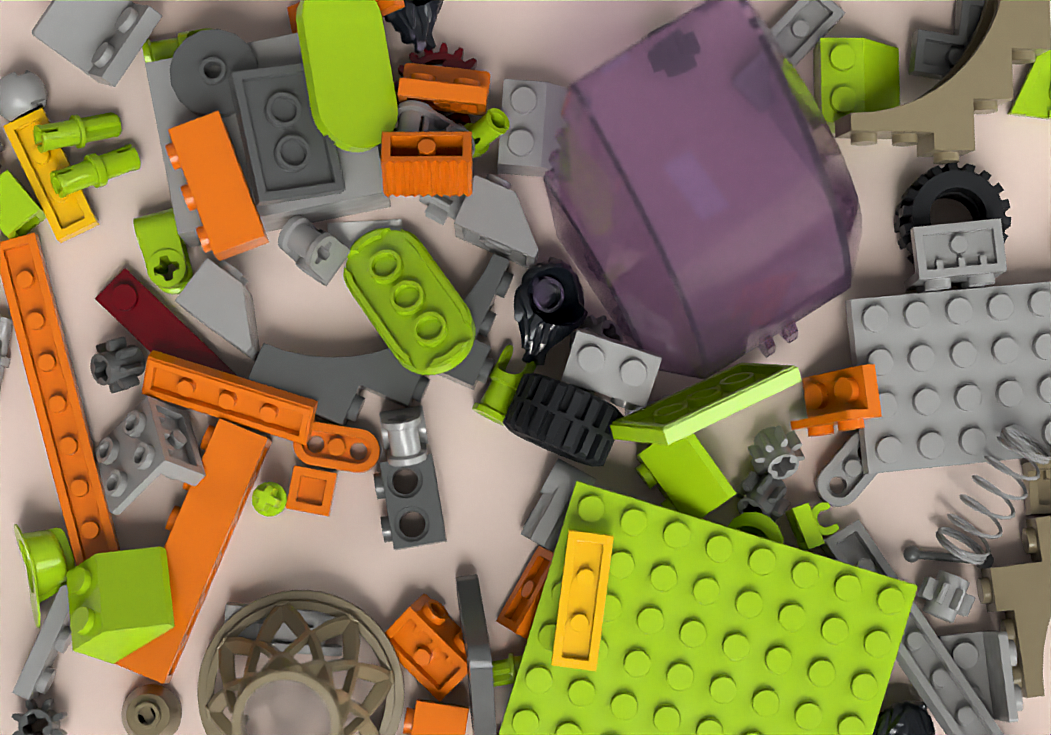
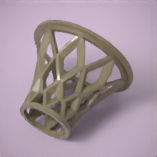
(316, 674)

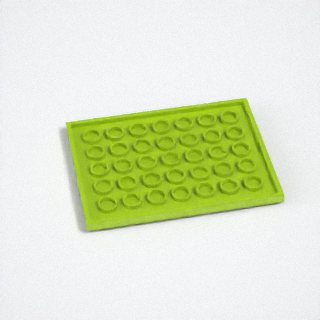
(711, 634)

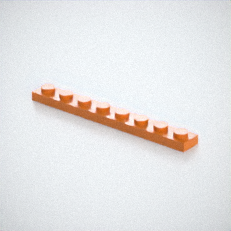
(56, 398)

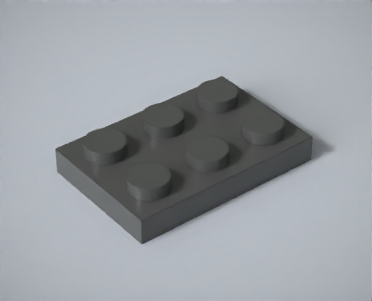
(279, 138)

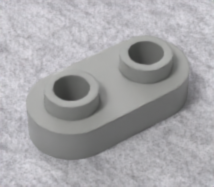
(849, 469)

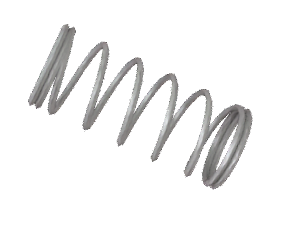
(1013, 445)

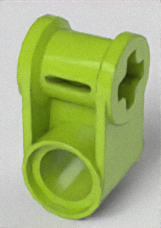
(161, 247)

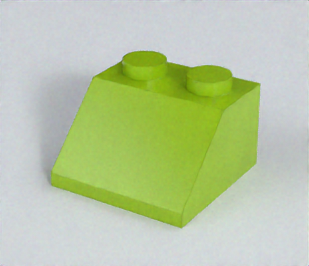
(854, 77)
(684, 476)
(119, 602)

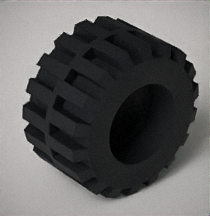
(953, 183)
(562, 419)

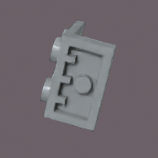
(97, 34)
(956, 255)
(144, 445)
(987, 665)

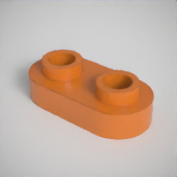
(337, 448)

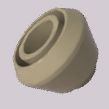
(142, 701)

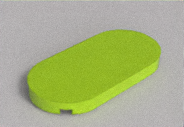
(347, 71)
(409, 301)

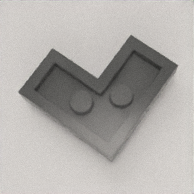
(935, 52)

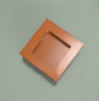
(311, 491)

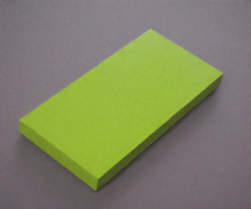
(705, 403)

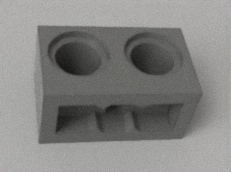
(422, 500)

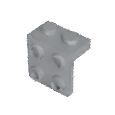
(612, 369)

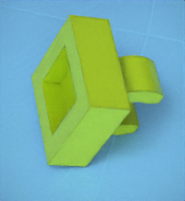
(806, 526)

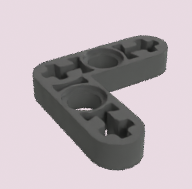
(477, 655)

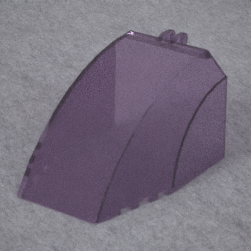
(704, 191)

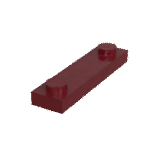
(154, 323)

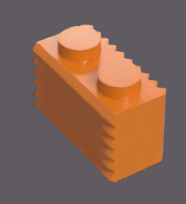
(427, 163)

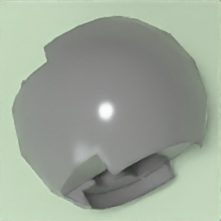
(21, 95)

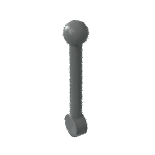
(912, 555)

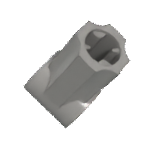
(548, 516)

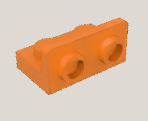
(445, 88)
(839, 399)
(430, 646)

